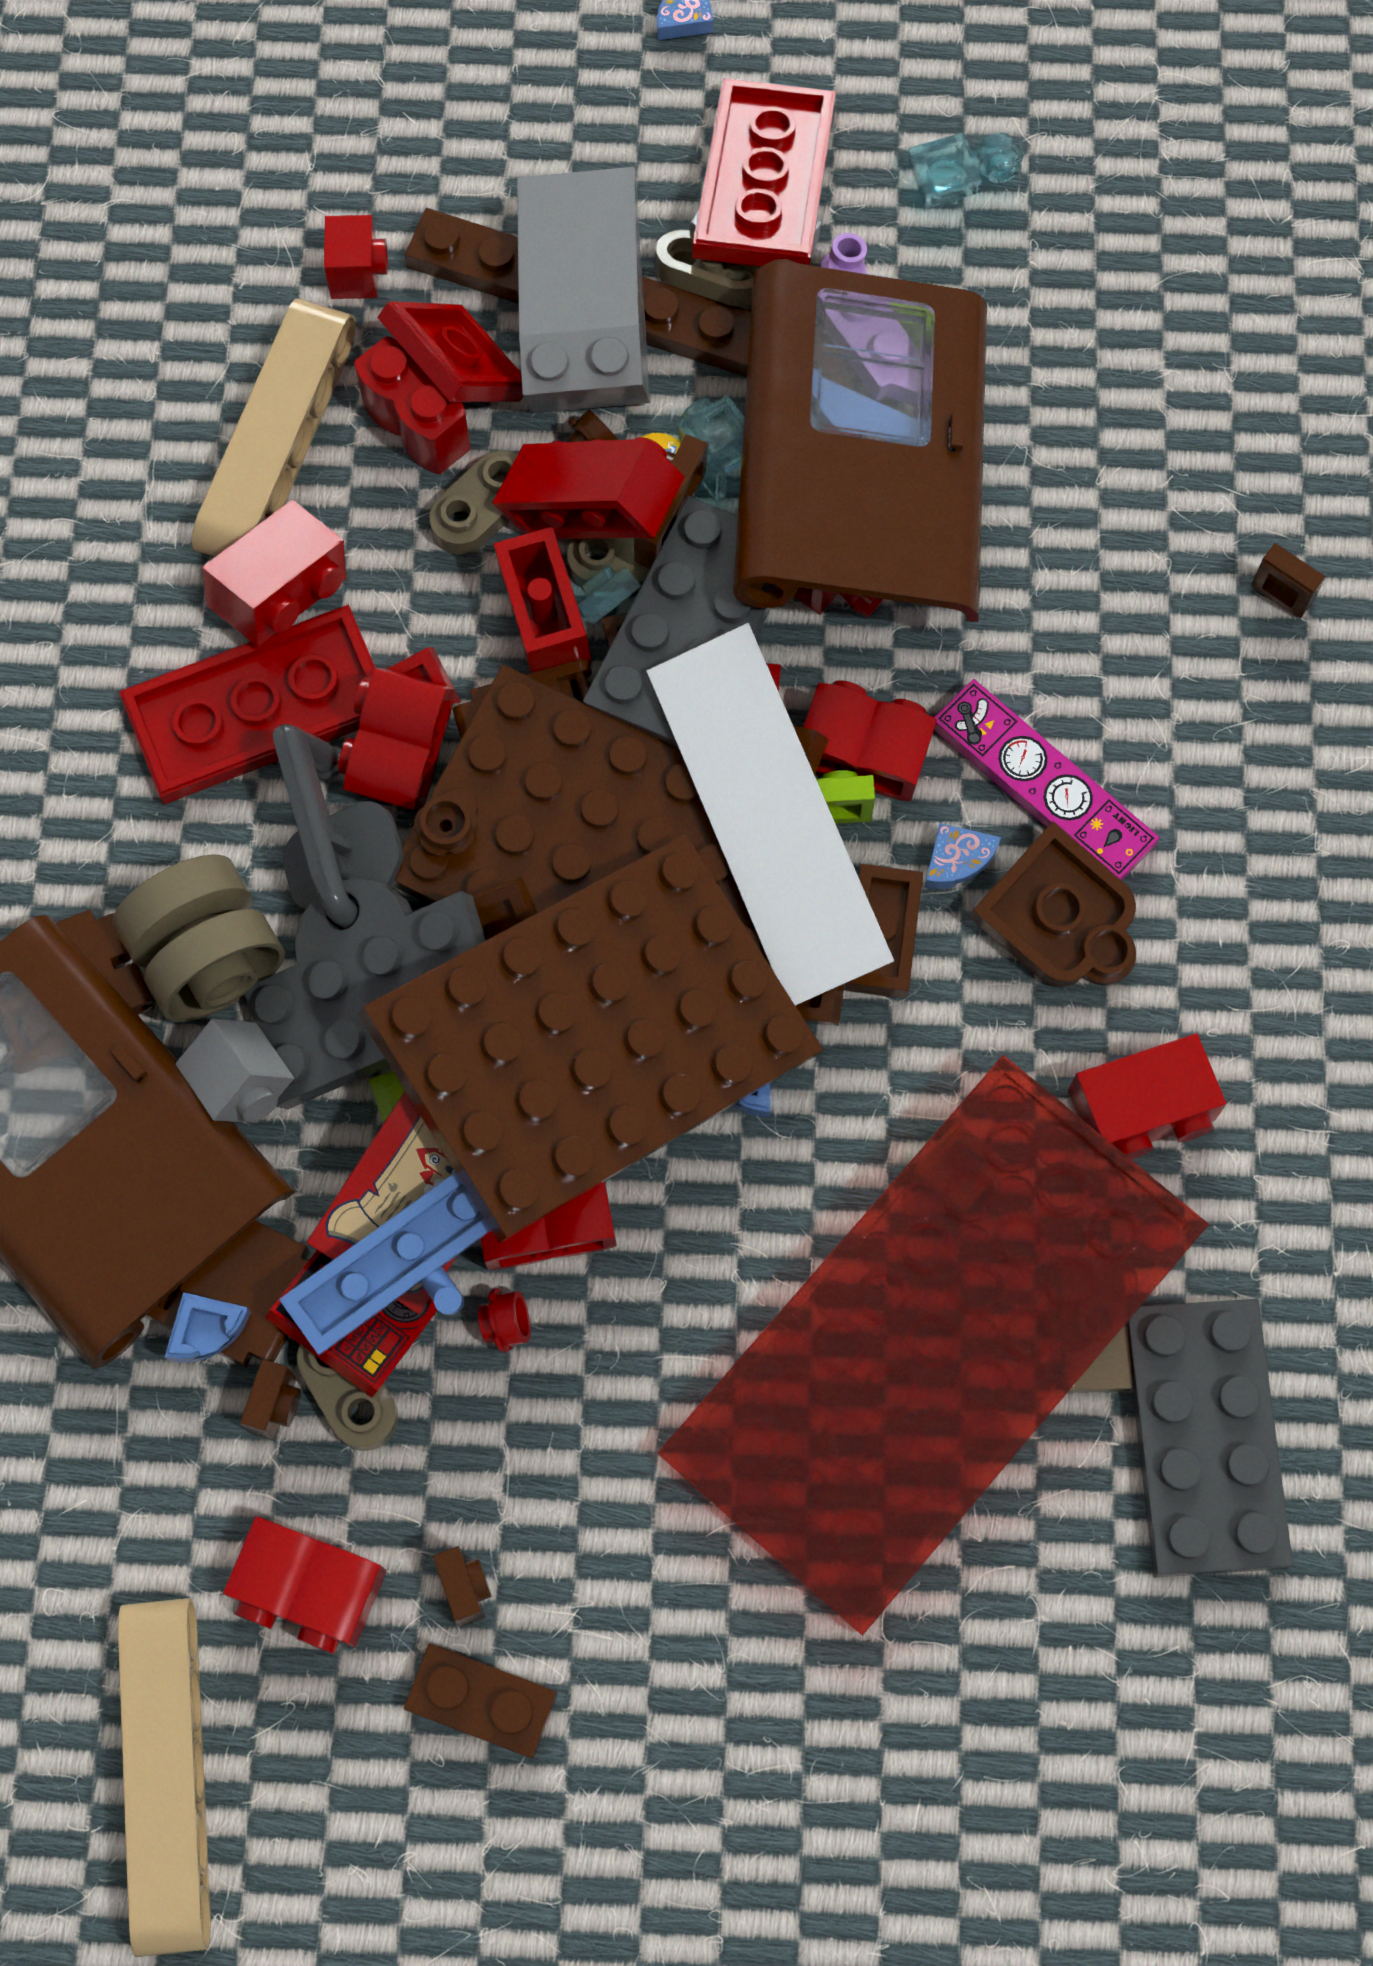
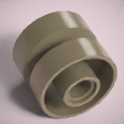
(197, 937)

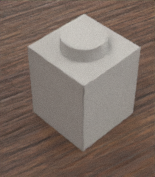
(234, 1071)

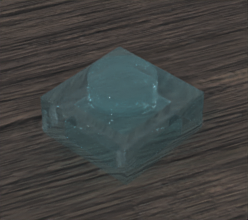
(606, 592)

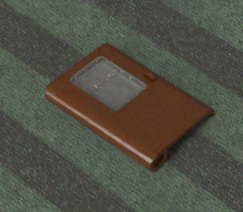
(851, 439)
(104, 1178)

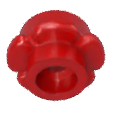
(504, 1320)

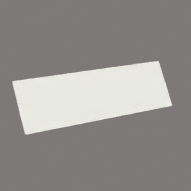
(769, 815)

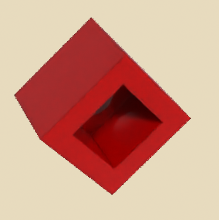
(353, 257)

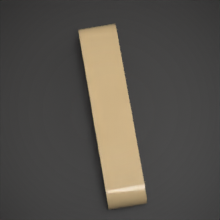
(275, 424)
(163, 1778)

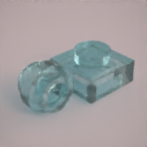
(950, 170)

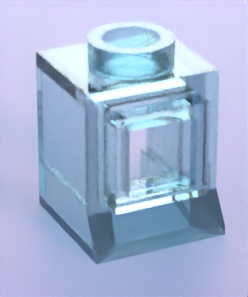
(722, 428)

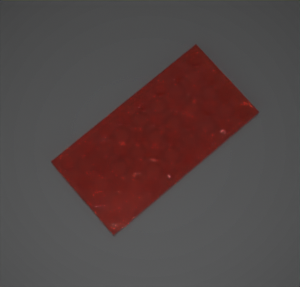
(932, 1343)

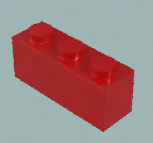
(590, 488)

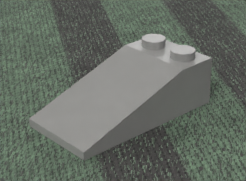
(581, 291)

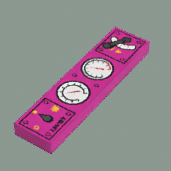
(1043, 778)

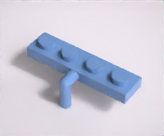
(389, 1264)

